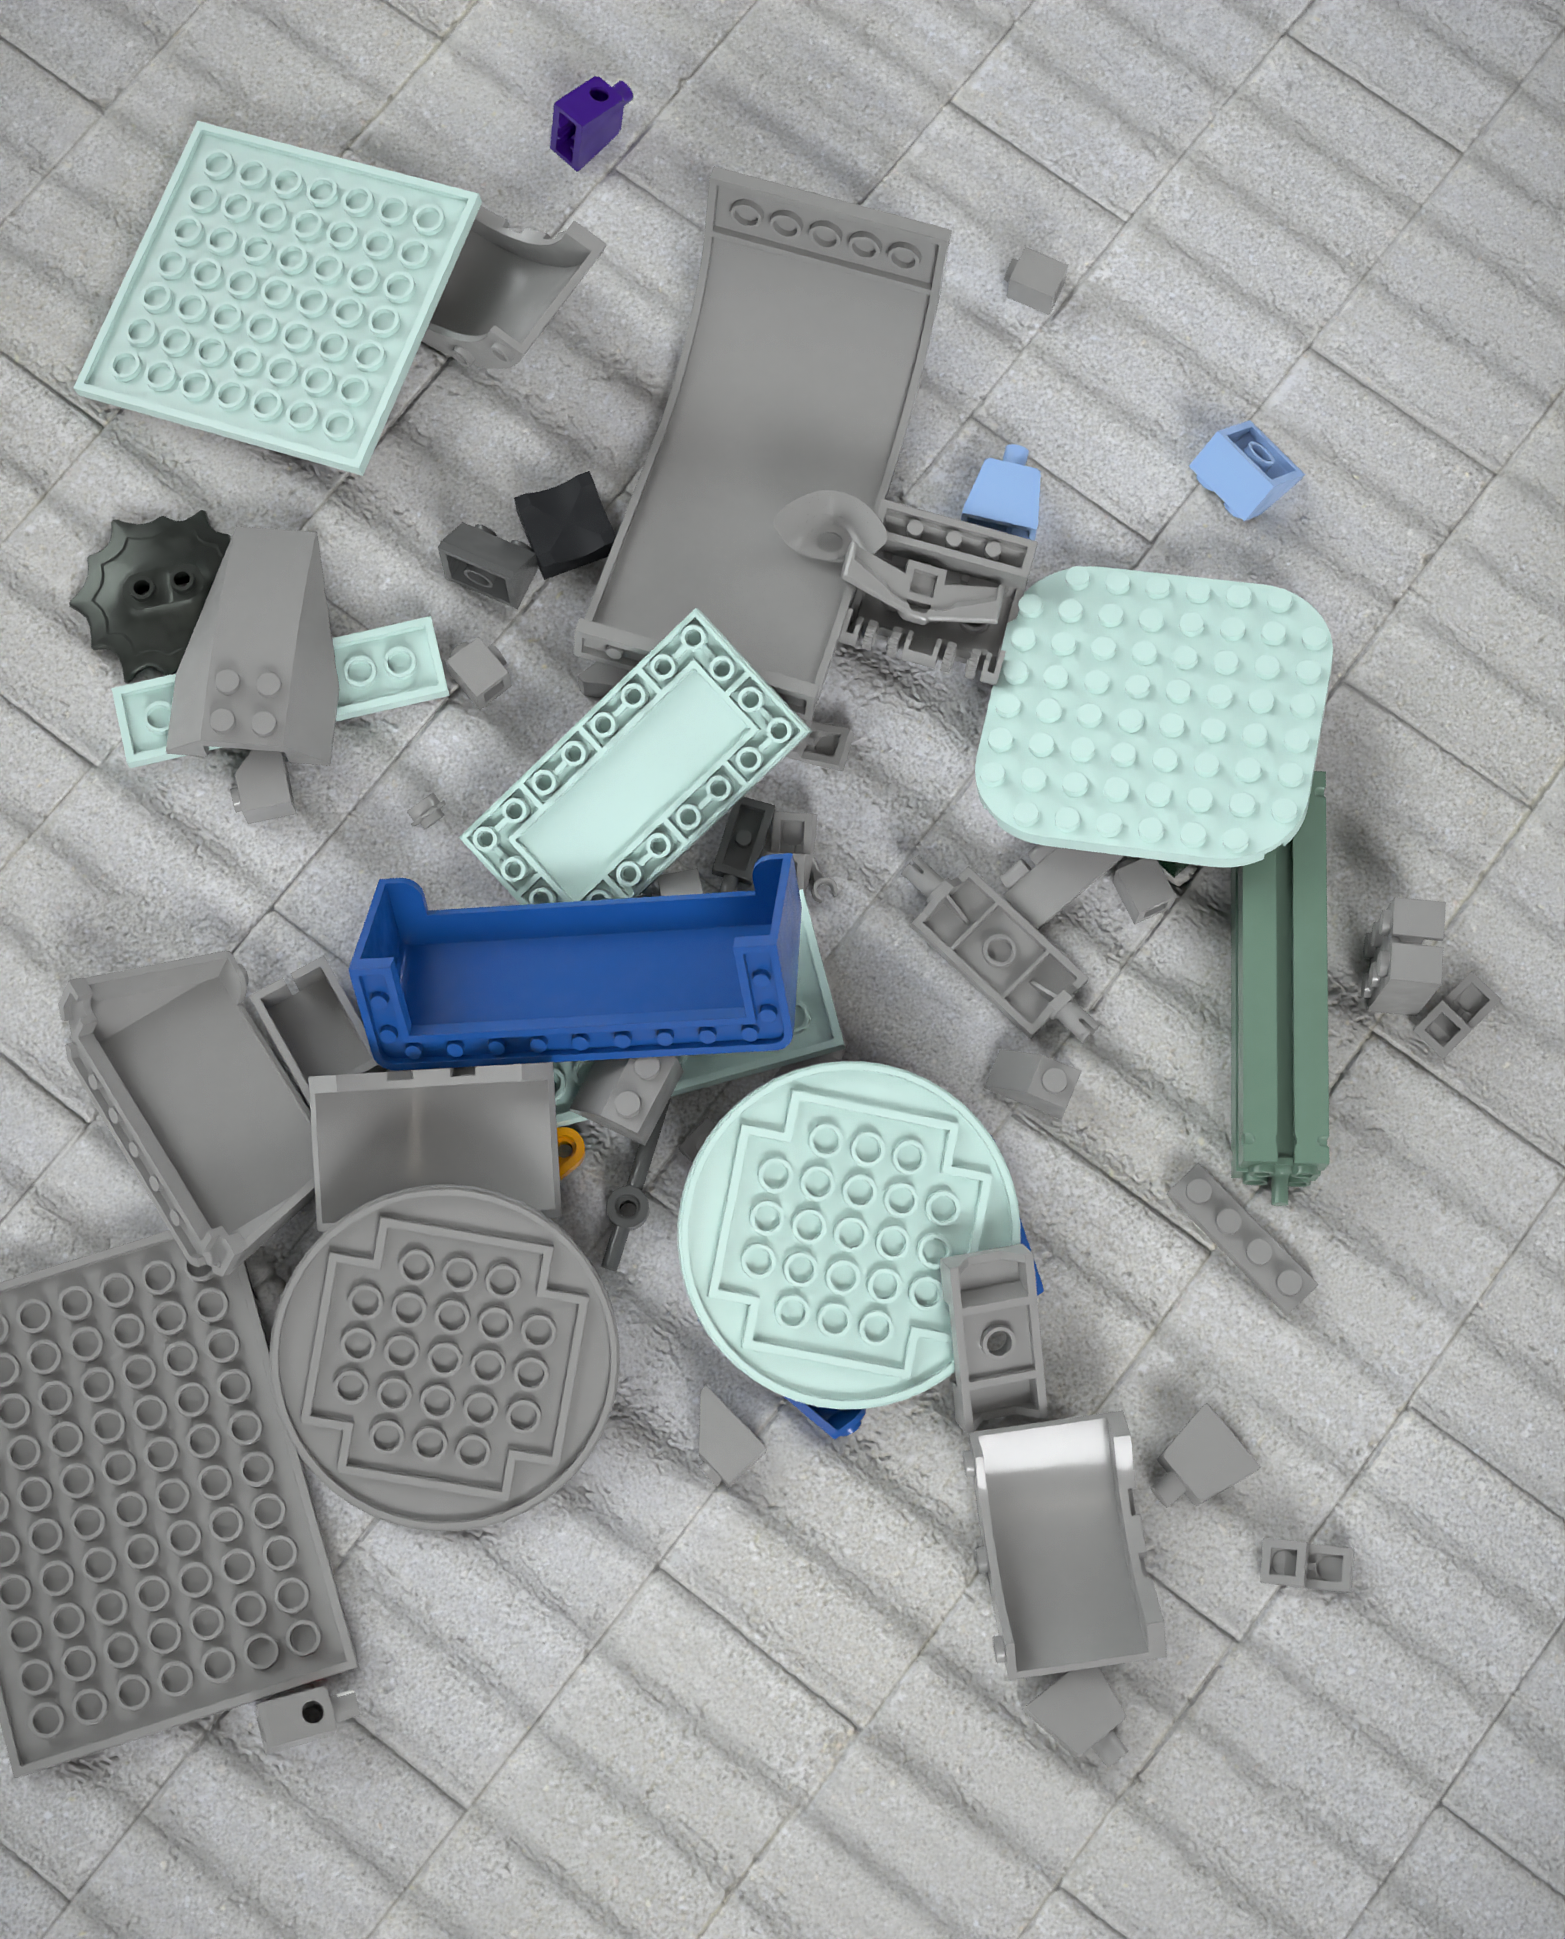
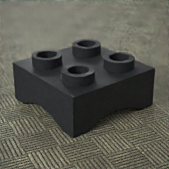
(566, 525)

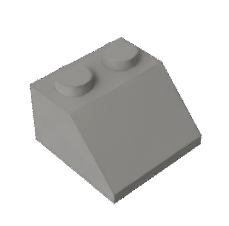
(628, 1094)

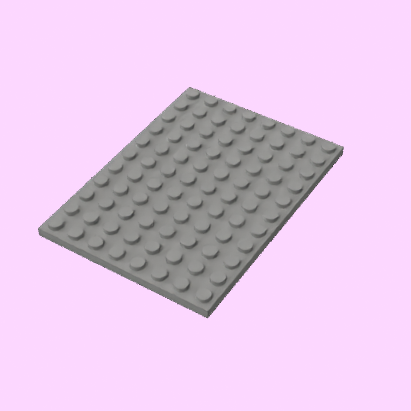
(148, 1508)

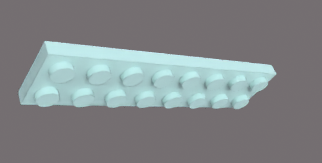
(374, 673)

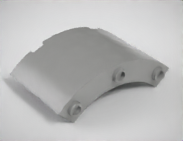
(507, 290)
(434, 1128)
(1064, 1545)

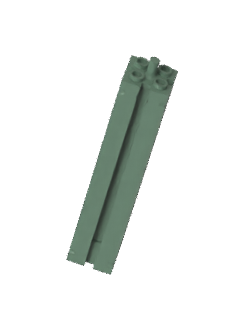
(1281, 1010)

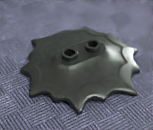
(152, 558)

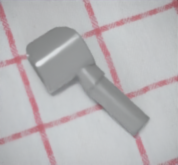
(819, 879)

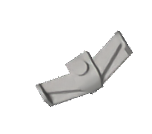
(920, 590)

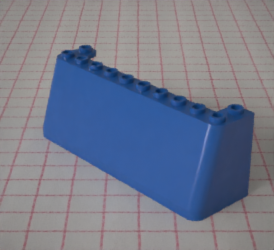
(579, 976)

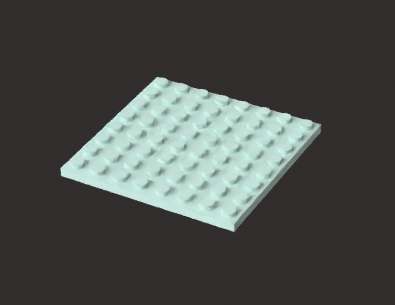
(279, 297)

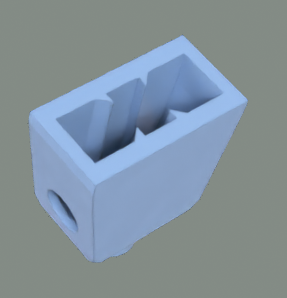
(1006, 495)

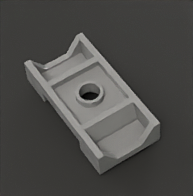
(988, 1295)

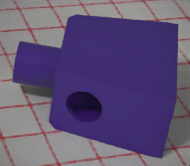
(588, 120)

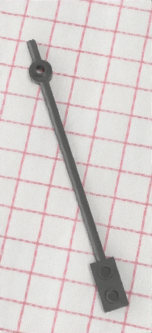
(735, 860)

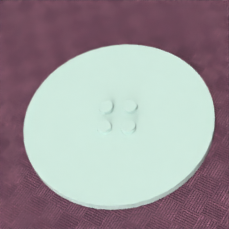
(825, 1229)

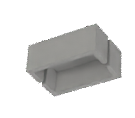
(1401, 968)
(315, 1026)

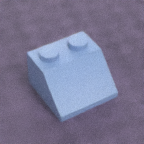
(1245, 470)

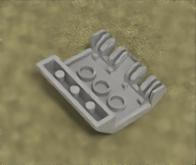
(972, 558)

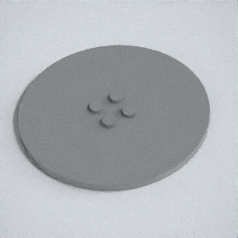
(444, 1357)

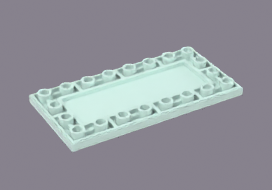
(639, 774)

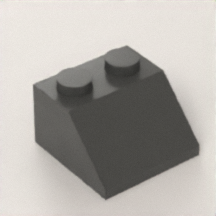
(488, 563)

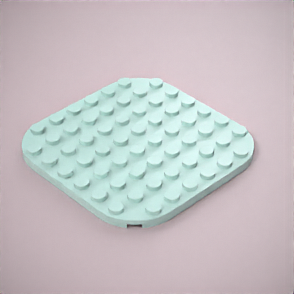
(1156, 716)

